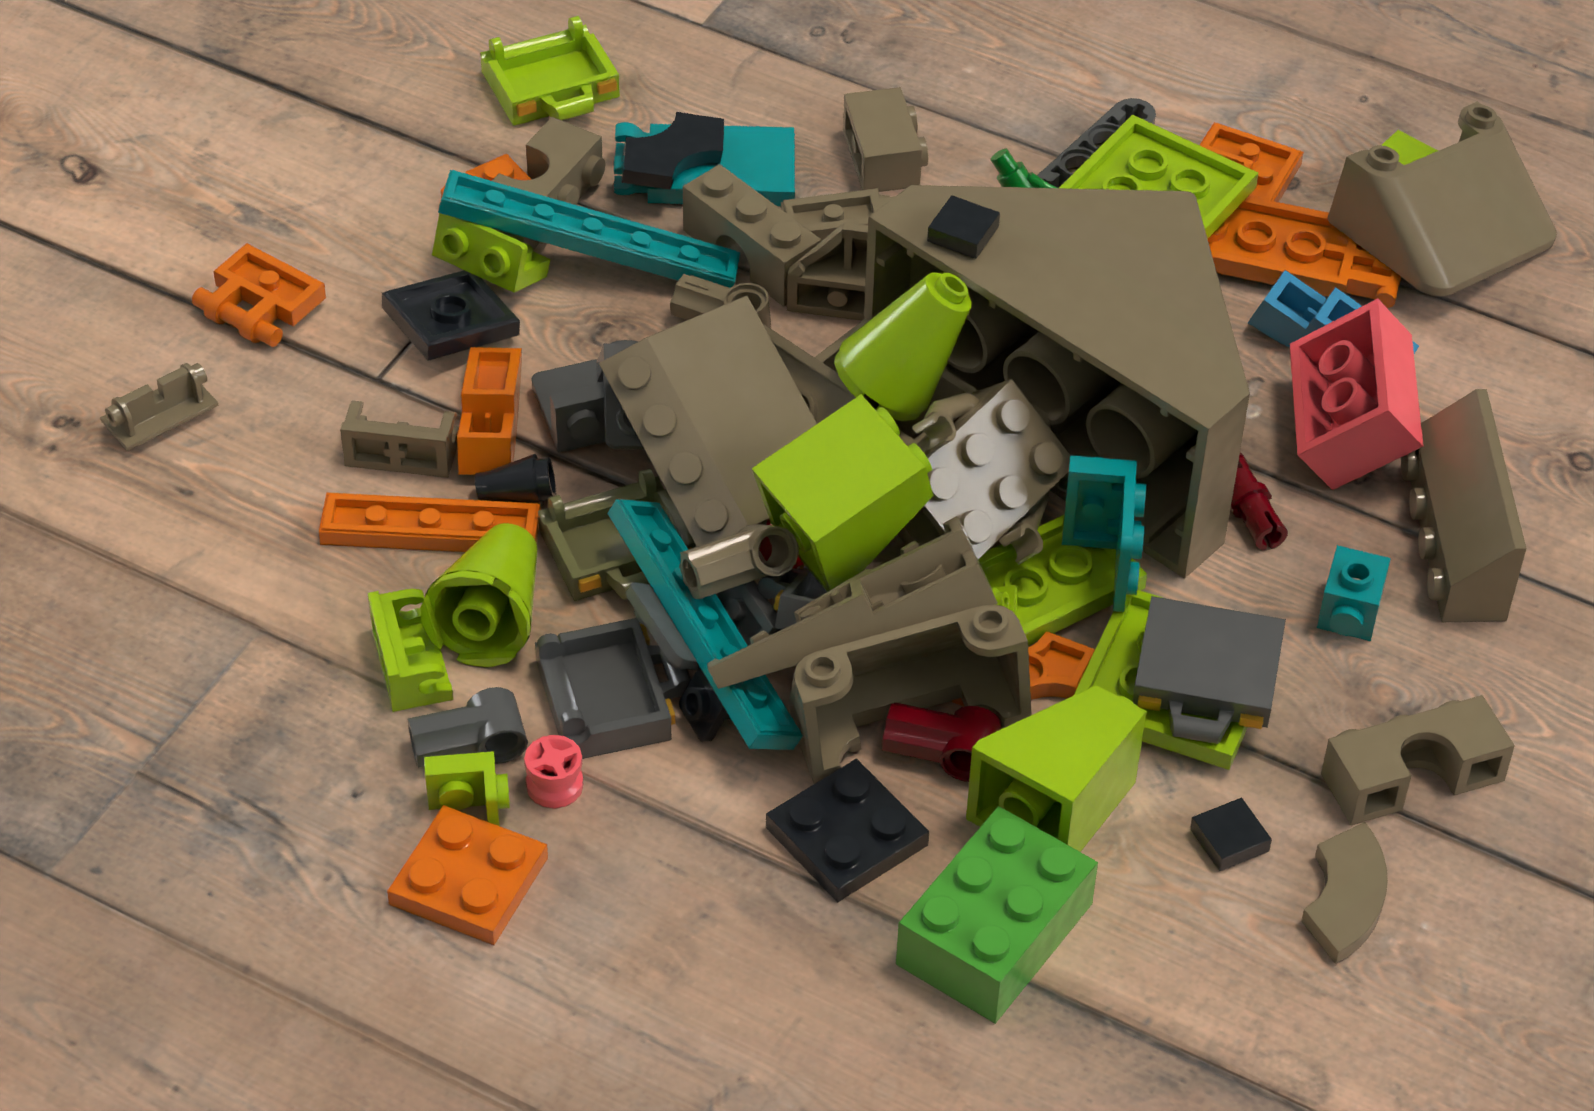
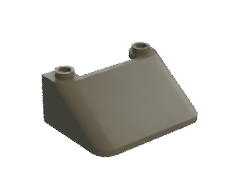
(1447, 213)

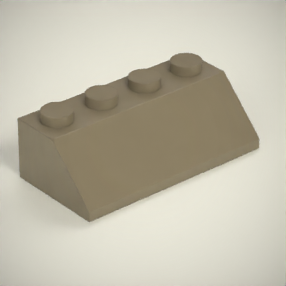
(1465, 512)

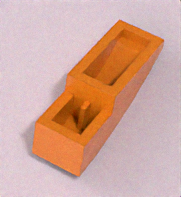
(489, 409)

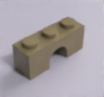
(561, 164)
(729, 212)
(1456, 741)

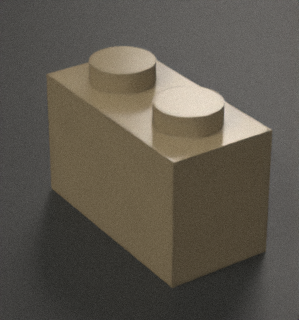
(883, 139)

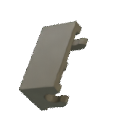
(398, 445)

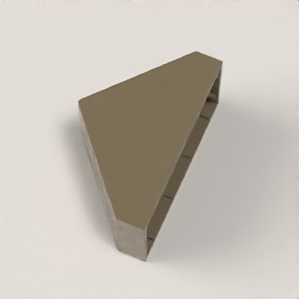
(1106, 325)

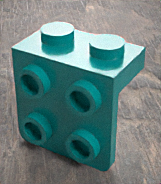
(1101, 514)

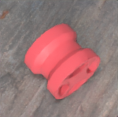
(557, 756)

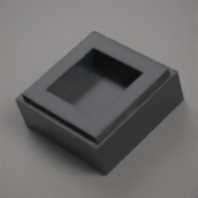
(963, 226)
(1230, 834)

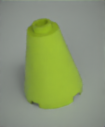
(906, 346)
(485, 598)

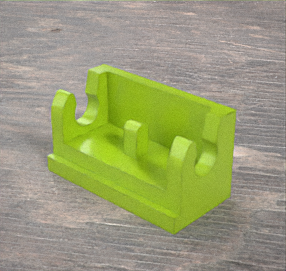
(408, 658)

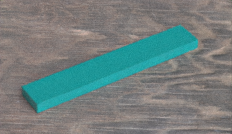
(586, 230)
(702, 624)

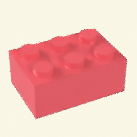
(1355, 395)

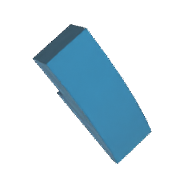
(1296, 310)

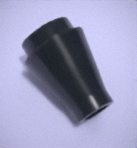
(522, 481)

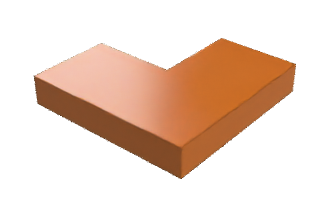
(1272, 160)

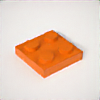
(468, 874)

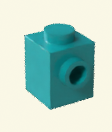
(1352, 604)

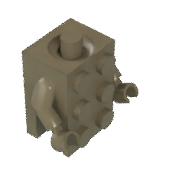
(989, 468)

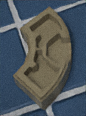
(1352, 892)

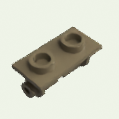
(150, 413)

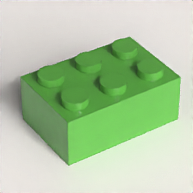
(996, 914)

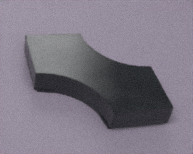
(685, 144)

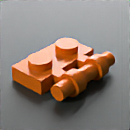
(265, 283)

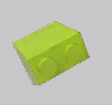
(845, 489)
(1060, 765)

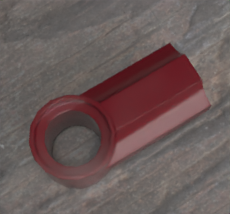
(938, 735)

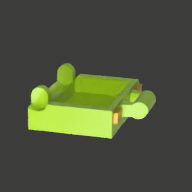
(550, 74)

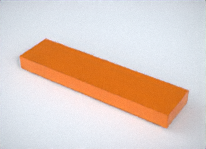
(417, 521)

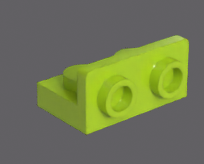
(488, 253)

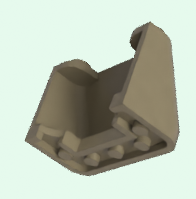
(956, 656)

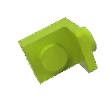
(466, 782)

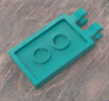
(752, 153)

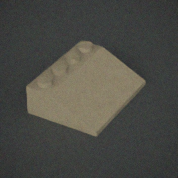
(708, 410)

